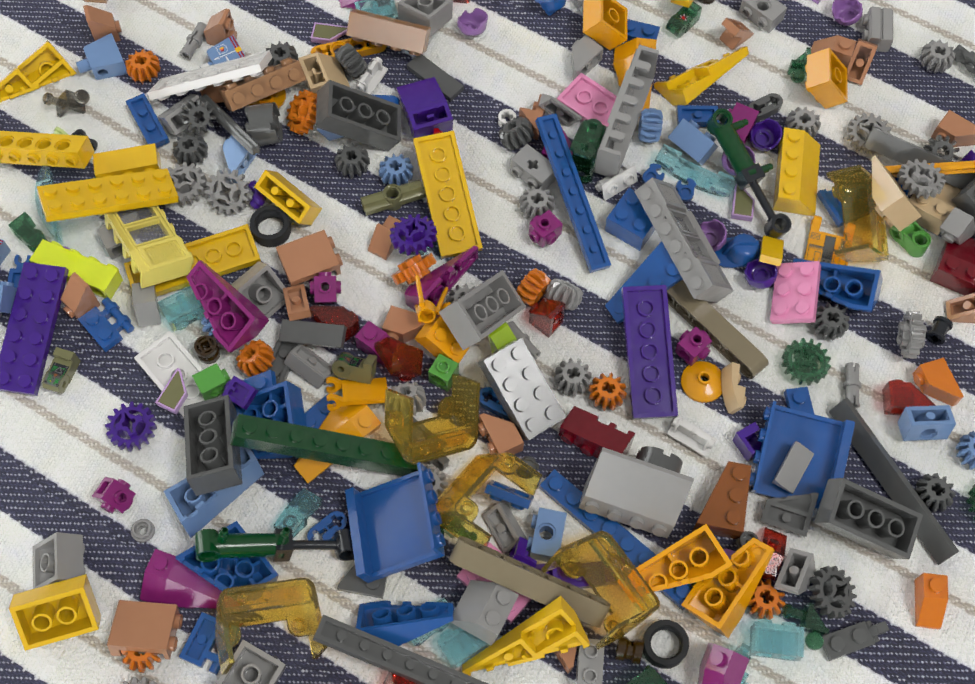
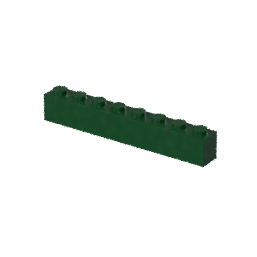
(318, 445)

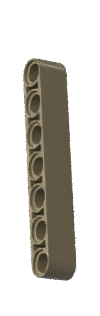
(723, 334)
(527, 580)

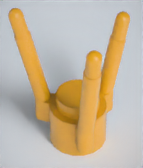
(426, 309)

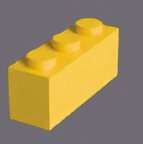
(126, 161)
(288, 197)

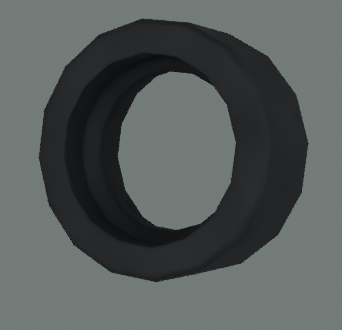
(266, 212)
(679, 631)

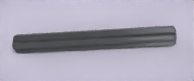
(232, 127)

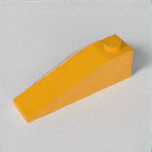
(623, 57)
(348, 419)
(686, 561)
(724, 598)

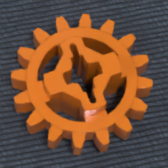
(302, 112)
(413, 266)

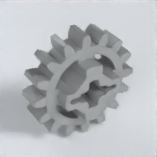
(860, 128)
(921, 179)
(185, 184)
(231, 199)
(911, 334)

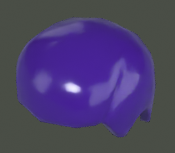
(766, 135)
(760, 274)

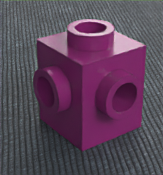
(545, 229)
(328, 296)
(693, 346)
(114, 495)

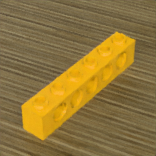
(45, 149)

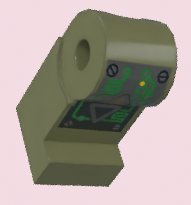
(355, 368)
(61, 370)

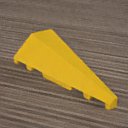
(37, 70)
(692, 82)
(547, 631)

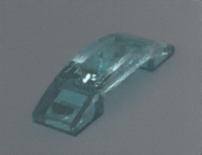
(681, 169)
(46, 177)

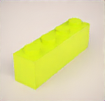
(100, 277)

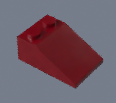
(956, 267)

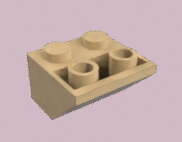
(321, 68)

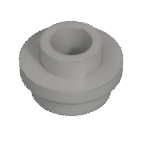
(140, 524)

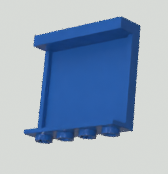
(821, 435)
(395, 525)

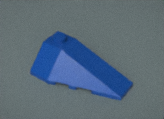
(849, 285)
(402, 622)

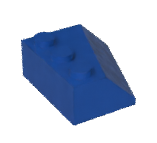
(278, 403)
(230, 571)

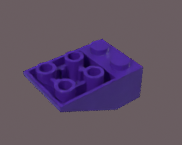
(425, 107)

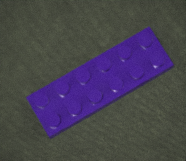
(31, 327)
(649, 352)

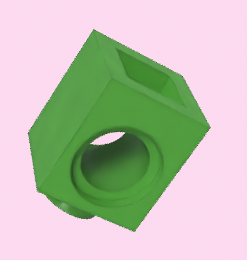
(441, 372)
(211, 381)

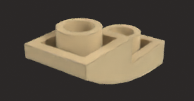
(733, 394)

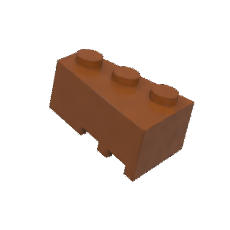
(728, 502)

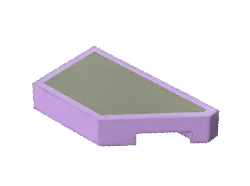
(327, 33)
(742, 205)
(173, 394)

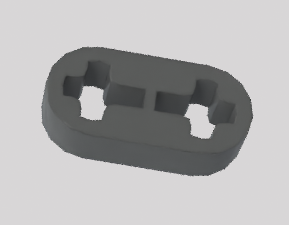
(763, 105)

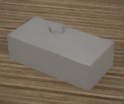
(482, 310)
(253, 667)

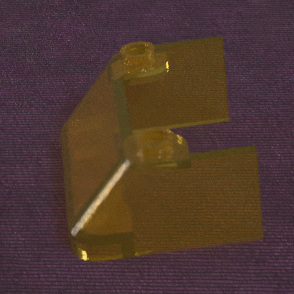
(862, 224)
(448, 433)
(455, 502)
(611, 578)
(266, 603)

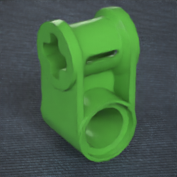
(910, 237)

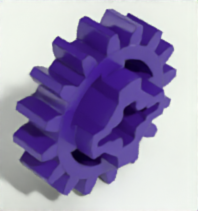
(413, 234)
(141, 426)

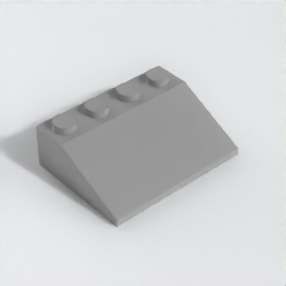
(635, 492)

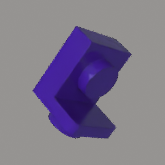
(240, 392)
(520, 553)

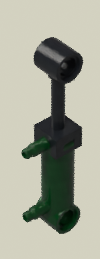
(747, 171)
(212, 545)

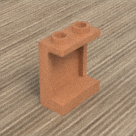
(308, 256)
(145, 628)

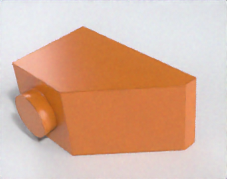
(938, 382)
(930, 600)

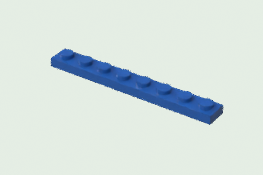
(573, 193)
(569, 498)

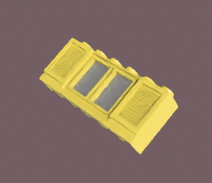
(150, 244)

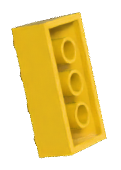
(796, 173)

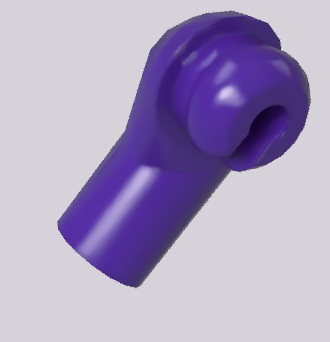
(258, 198)

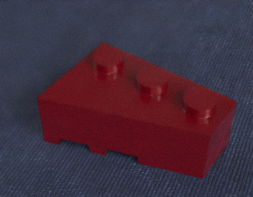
(591, 435)

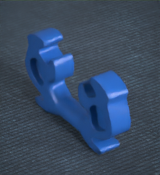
(685, 191)

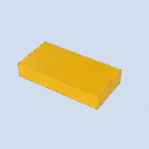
(771, 250)

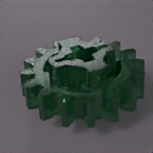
(806, 358)

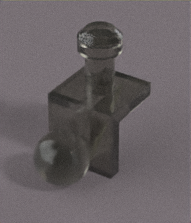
(68, 101)

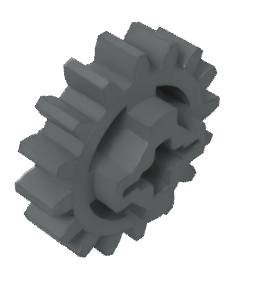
(832, 592)

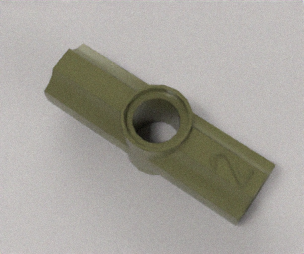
(404, 194)

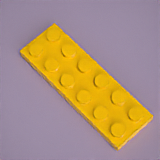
(447, 193)
(106, 194)
(221, 252)

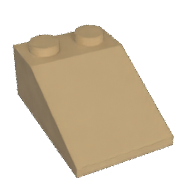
(890, 198)
(935, 210)

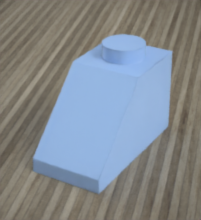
(237, 156)

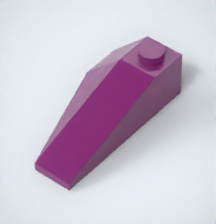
(443, 276)
(229, 312)
(174, 583)
(721, 666)

